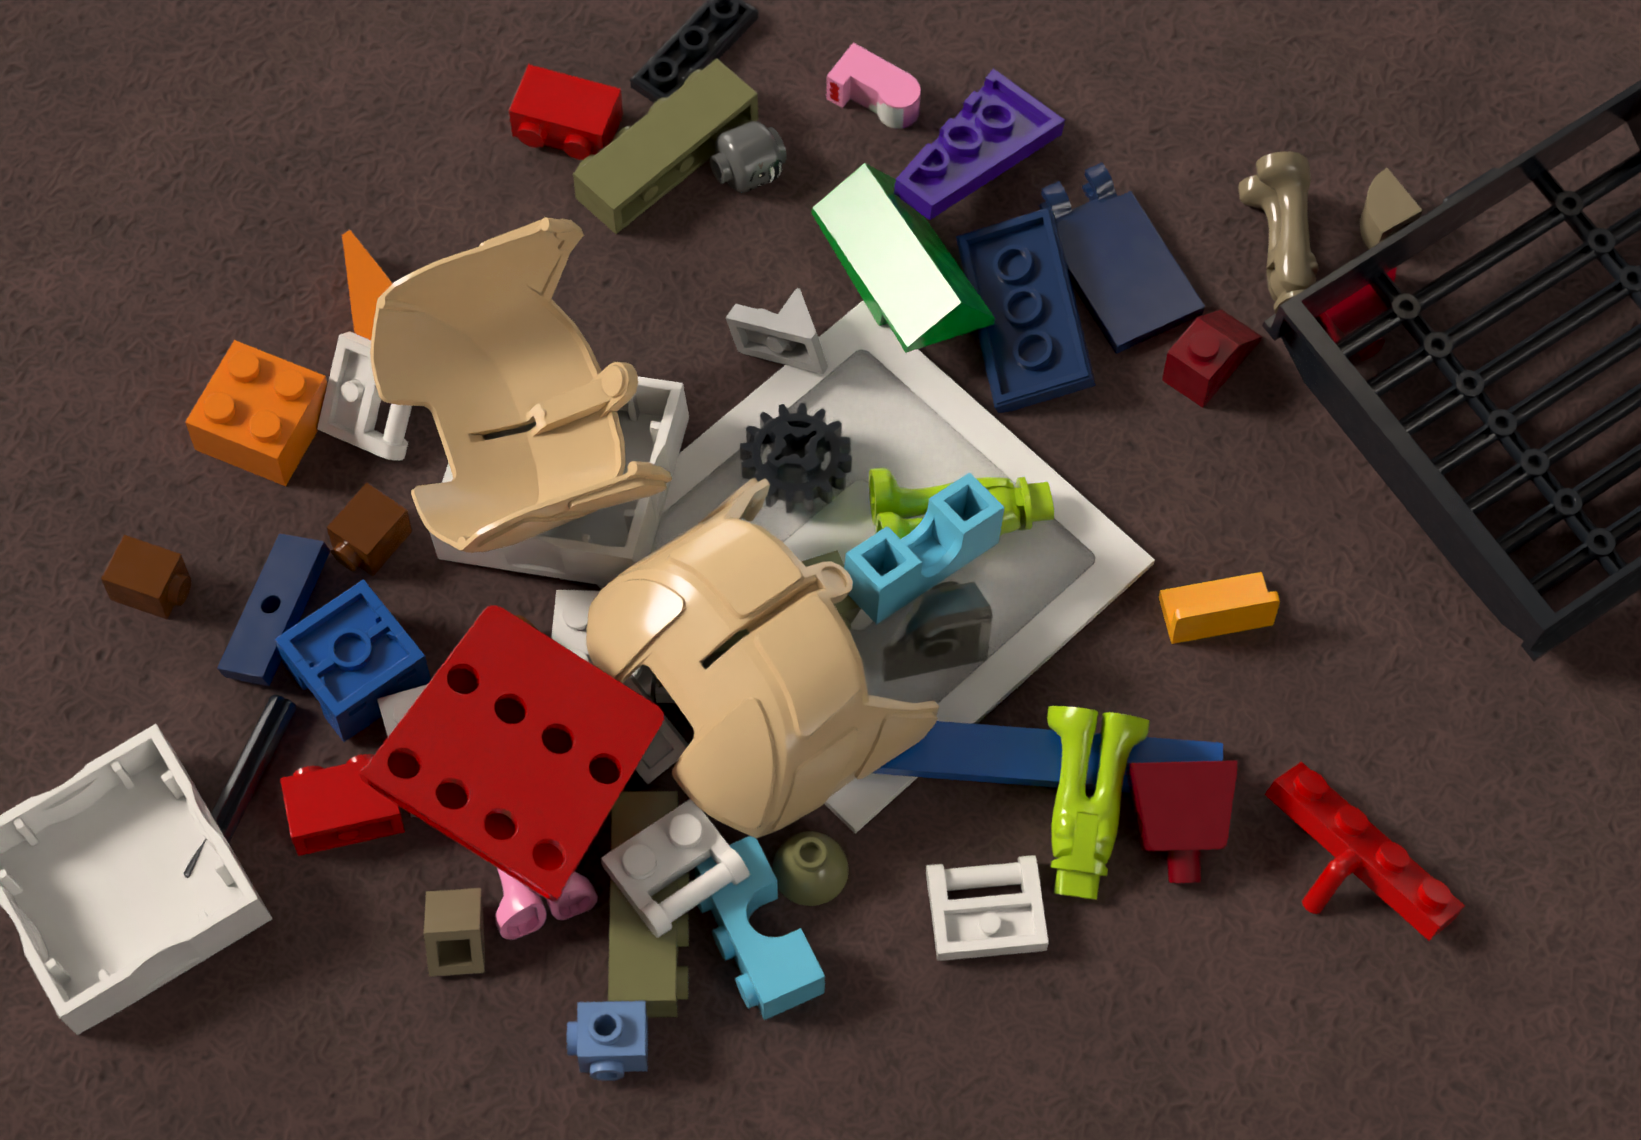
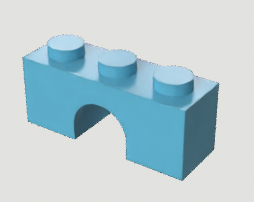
(955, 530)
(774, 969)

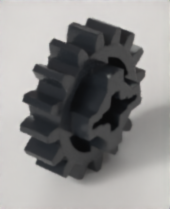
(796, 457)

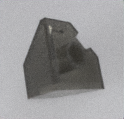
(940, 632)

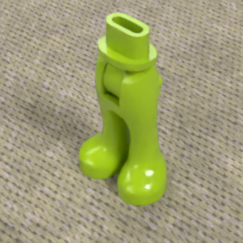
(893, 503)
(1085, 825)

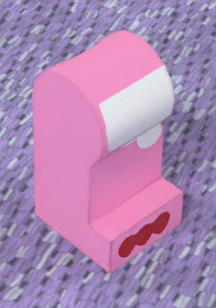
(875, 86)

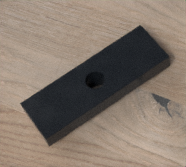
(713, 32)

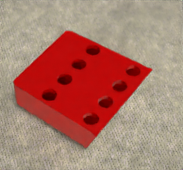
(516, 750)

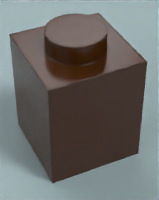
(368, 530)
(146, 577)

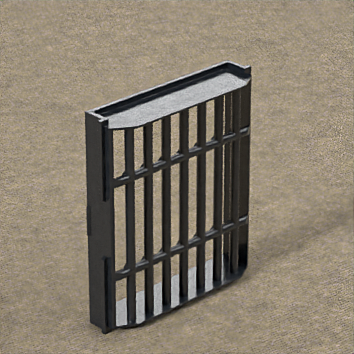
(1388, 441)

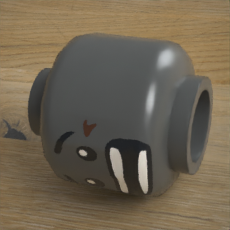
(748, 156)

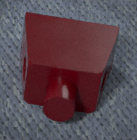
(1182, 810)

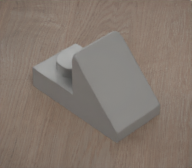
(779, 337)

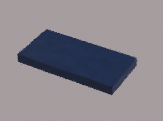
(1037, 333)

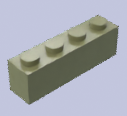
(663, 145)
(639, 961)

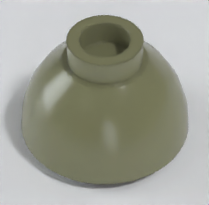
(810, 868)

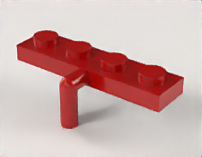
(1362, 851)

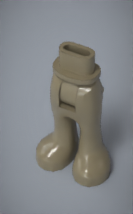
(1282, 193)

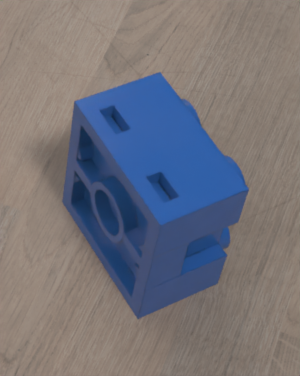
(352, 657)

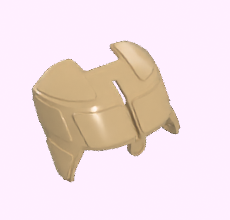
(495, 354)
(787, 705)

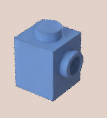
(609, 1038)

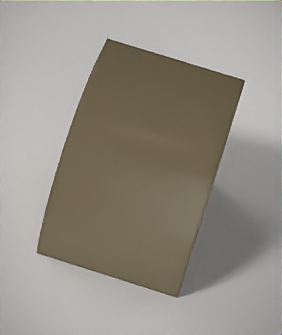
(1386, 209)
(454, 932)

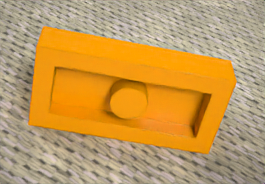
(1218, 607)

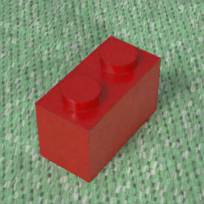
(565, 112)
(336, 807)

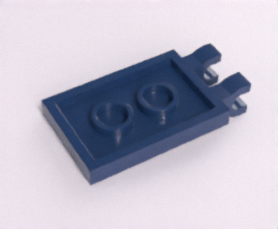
(1120, 263)

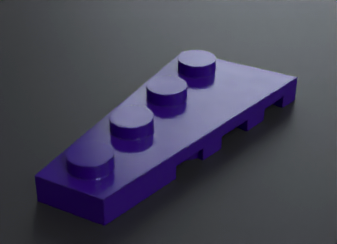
(984, 140)

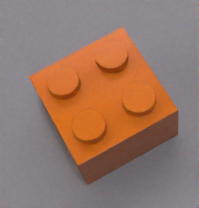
(258, 413)

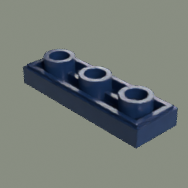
(273, 608)

